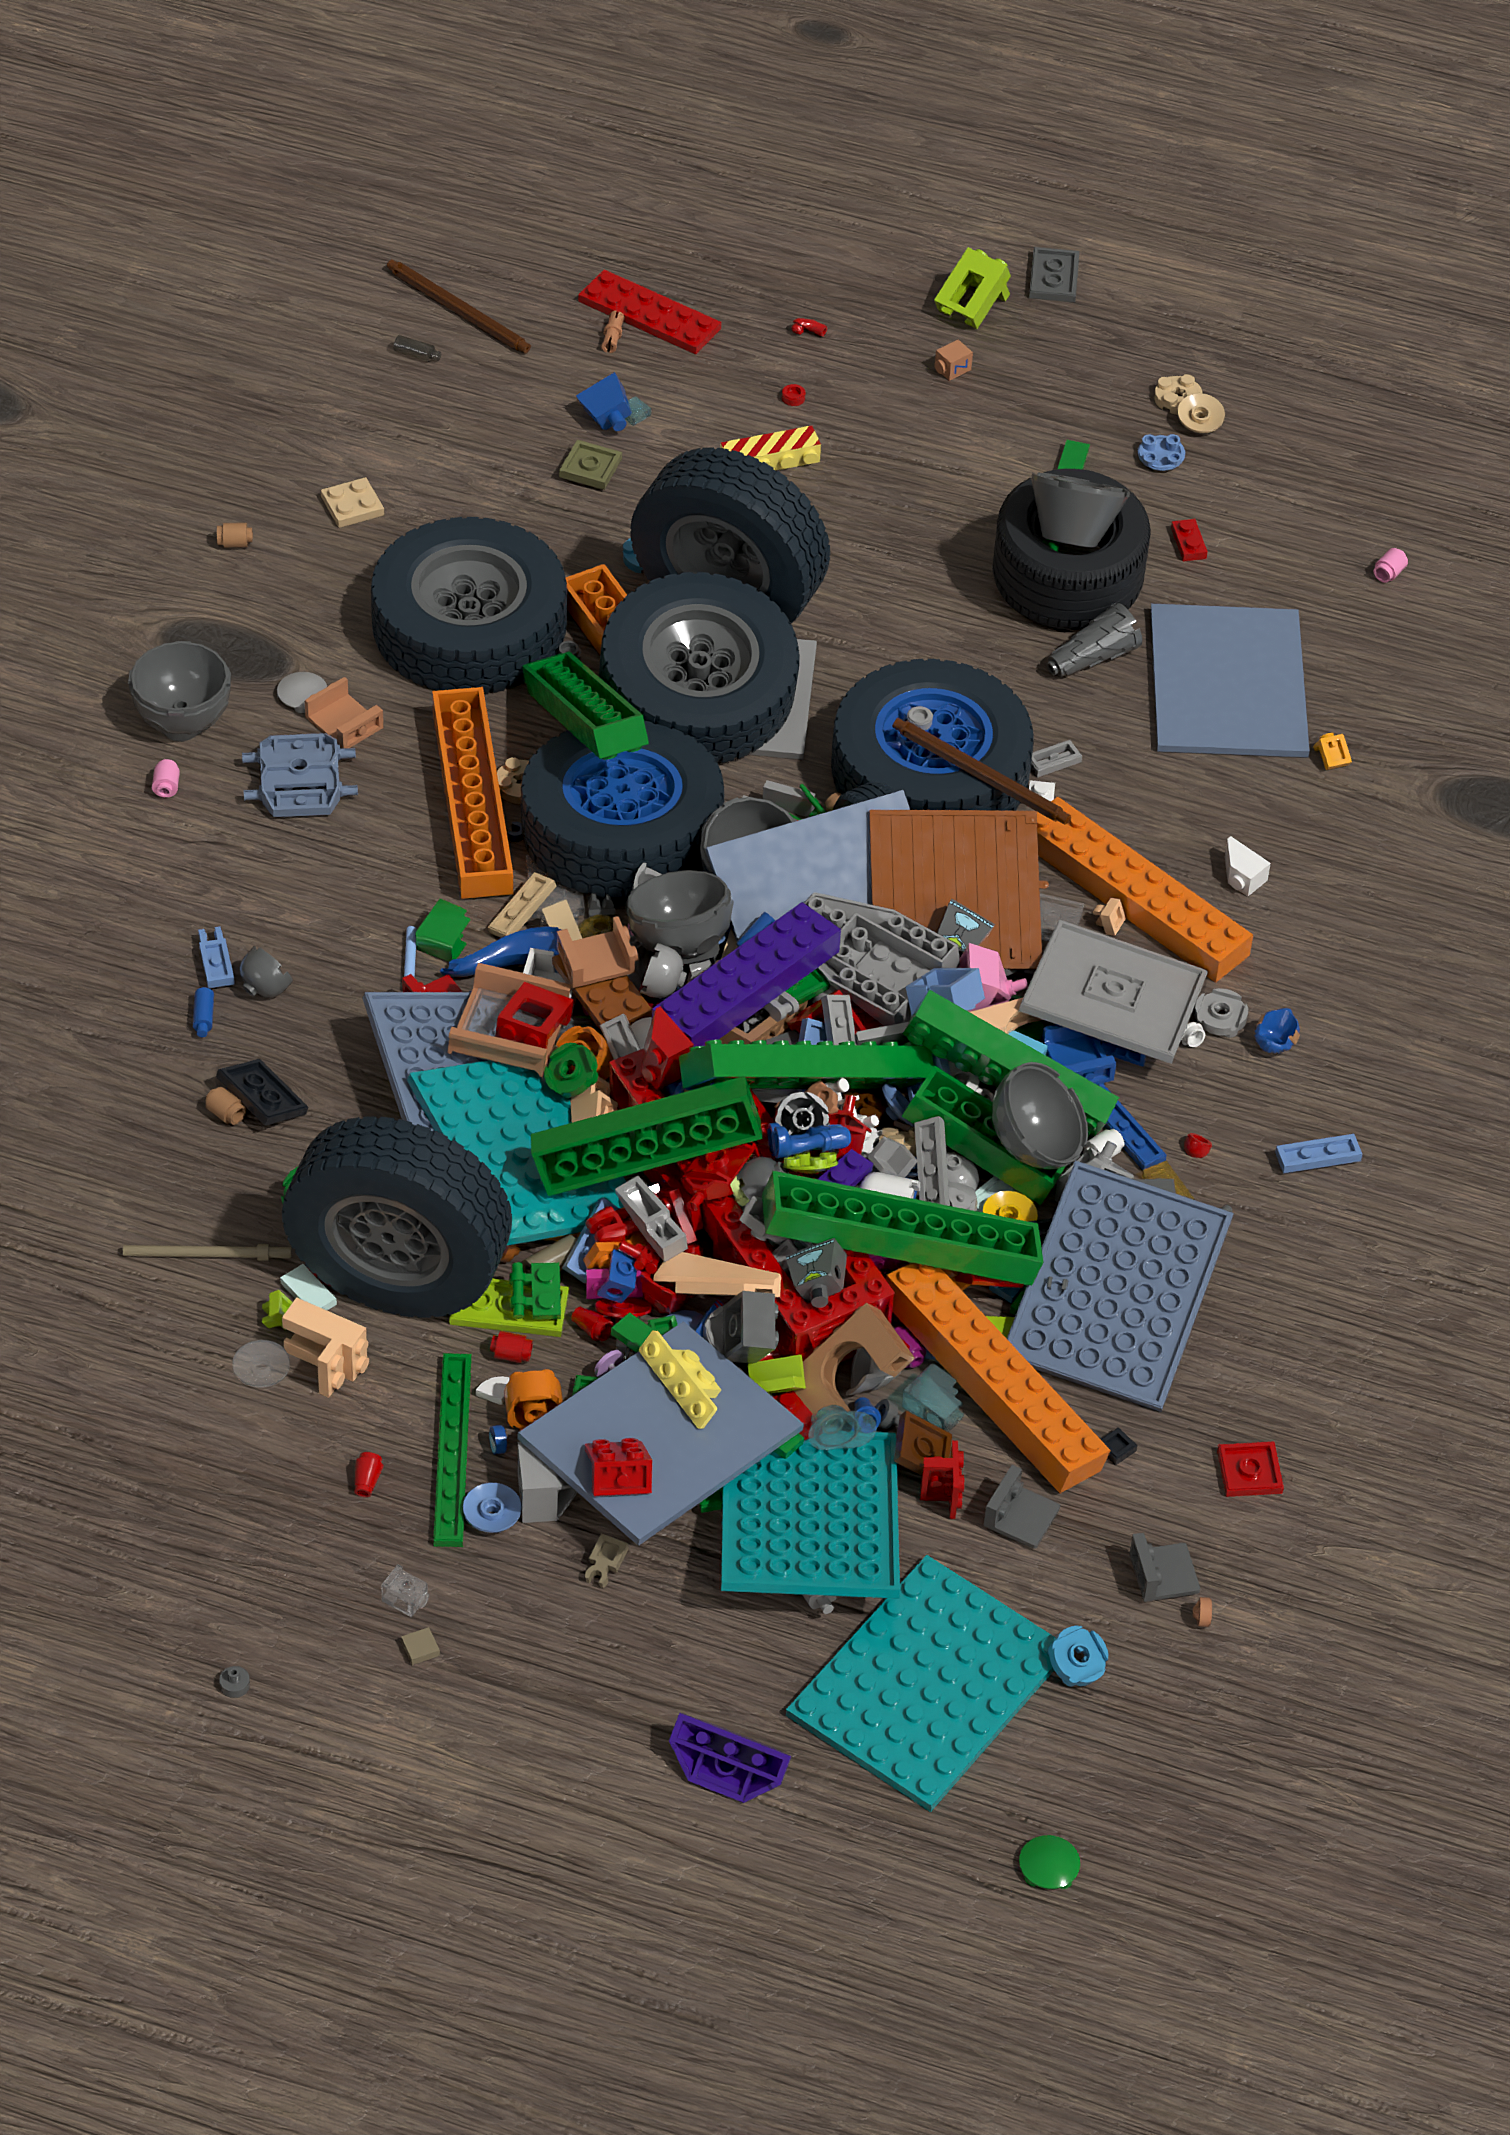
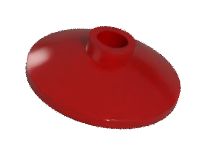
(620, 1310)

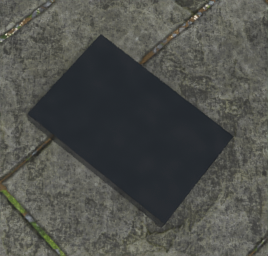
(262, 1091)

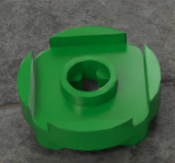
(583, 1075)

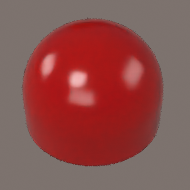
(1197, 1146)

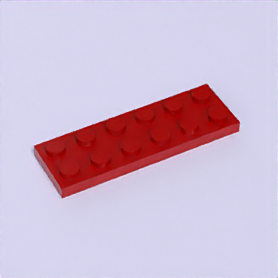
(650, 311)

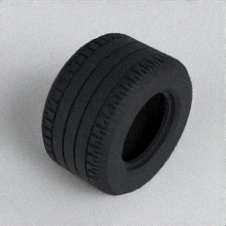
(1063, 587)

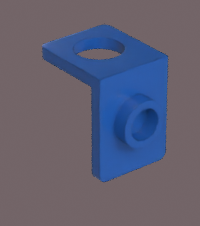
(621, 1276)

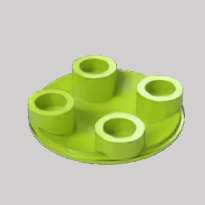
(805, 1164)

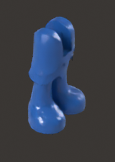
(815, 1138)

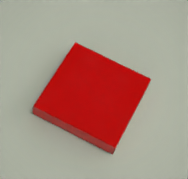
(1250, 1469)

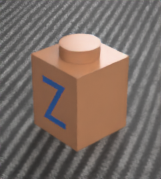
(953, 360)

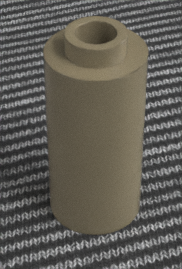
(554, 1253)

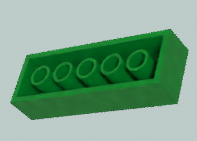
(973, 1135)

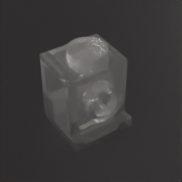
(404, 1591)

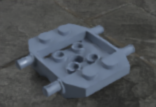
(320, 758)

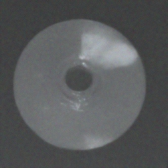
(260, 1355)

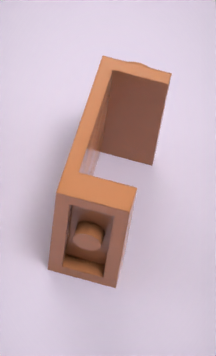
(341, 715)
(597, 956)

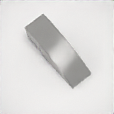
(652, 1218)

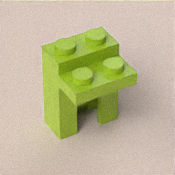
(981, 272)

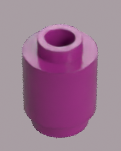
(916, 1347)

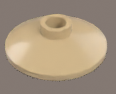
(1203, 406)

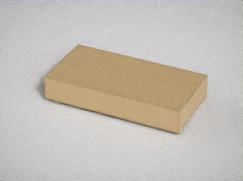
(561, 916)

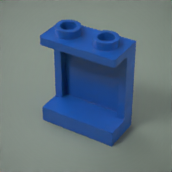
(1079, 1053)

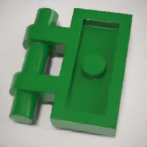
(545, 1290)

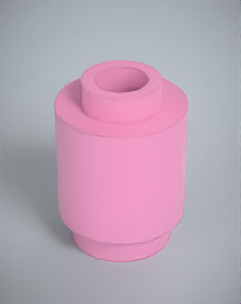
(1390, 565)
(165, 778)

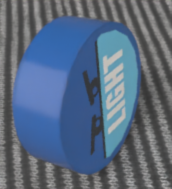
(498, 1439)

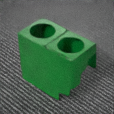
(442, 931)

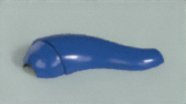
(506, 951)

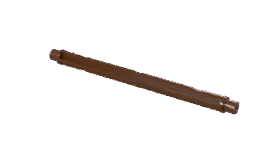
(458, 306)
(981, 771)

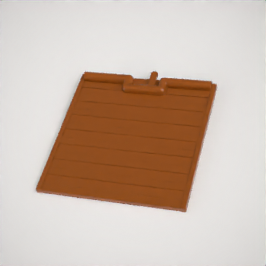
(968, 857)

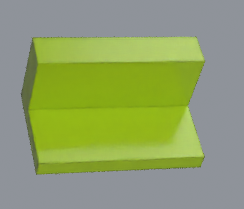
(779, 1374)

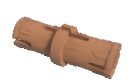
(612, 332)

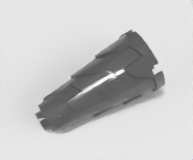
(1103, 638)

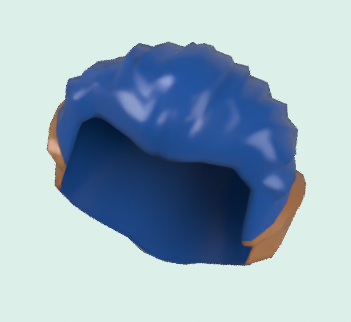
(1277, 1031)

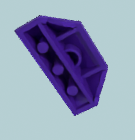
(726, 1759)

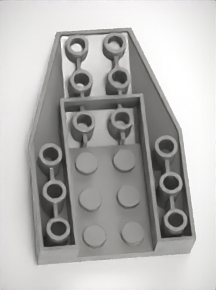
(880, 955)

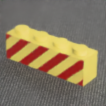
(780, 448)

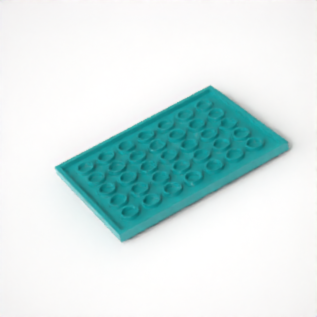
(492, 1114)
(815, 1523)
(926, 1683)

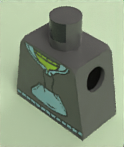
(963, 926)
(818, 1271)

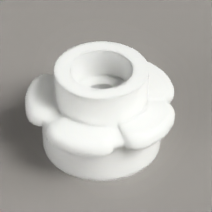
(1193, 1035)

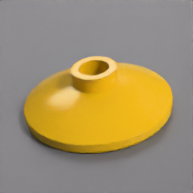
(1011, 1205)

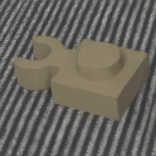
(606, 1556)

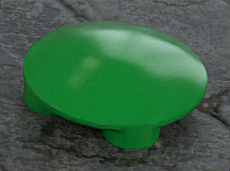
(1049, 1862)

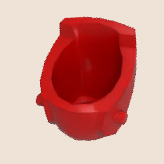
(662, 1294)

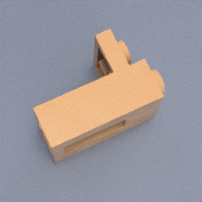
(327, 1342)

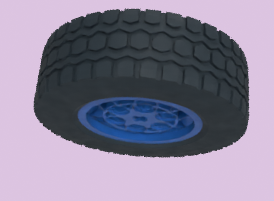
(968, 713)
(602, 818)

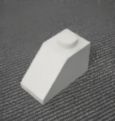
(1244, 867)

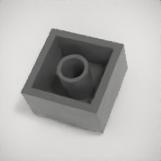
(749, 1327)

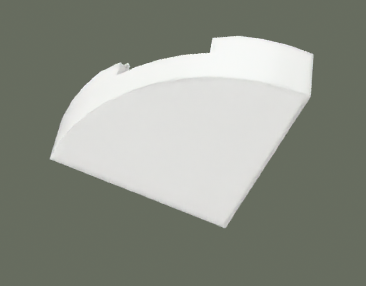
(493, 1389)

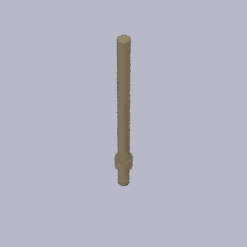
(261, 1252)

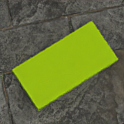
(494, 1312)

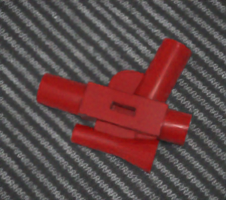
(644, 1255)

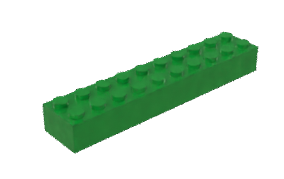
(586, 705)
(803, 1064)
(902, 1228)

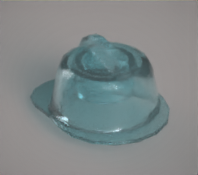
(840, 1428)

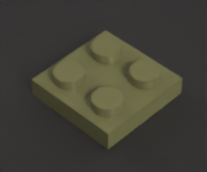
(590, 464)

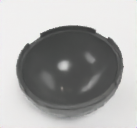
(1039, 1117)

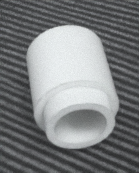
(1099, 1141)

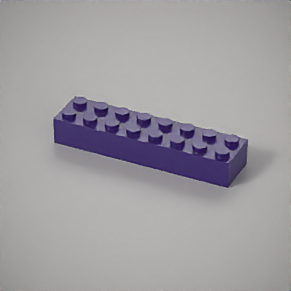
(752, 975)

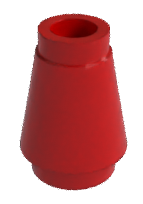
(593, 1323)
(367, 1471)

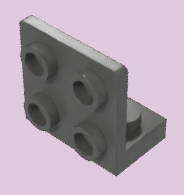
(1019, 1511)
(1162, 1570)

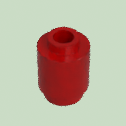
(511, 1347)

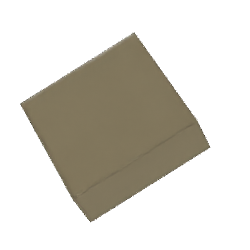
(420, 1646)

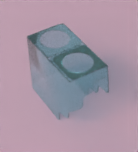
(933, 1398)

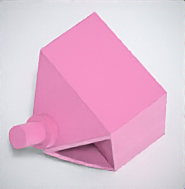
(993, 977)

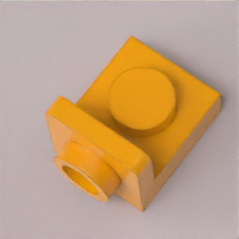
(1333, 751)

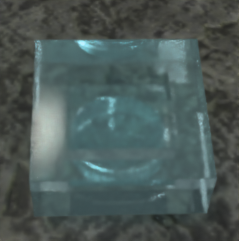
(639, 411)

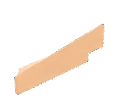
(593, 1101)
(715, 1277)

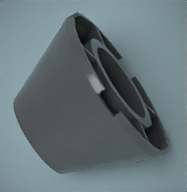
(1075, 509)

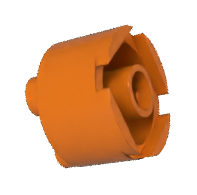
(593, 1041)
(531, 1396)

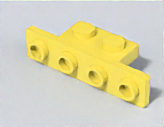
(683, 1377)

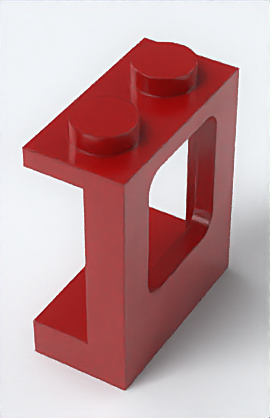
(537, 1001)

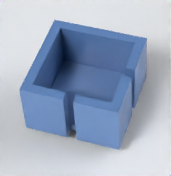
(957, 985)

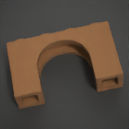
(865, 1329)

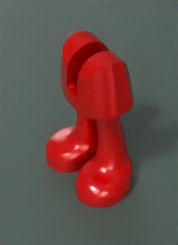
(608, 1224)

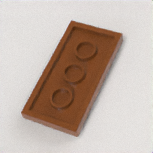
(608, 997)

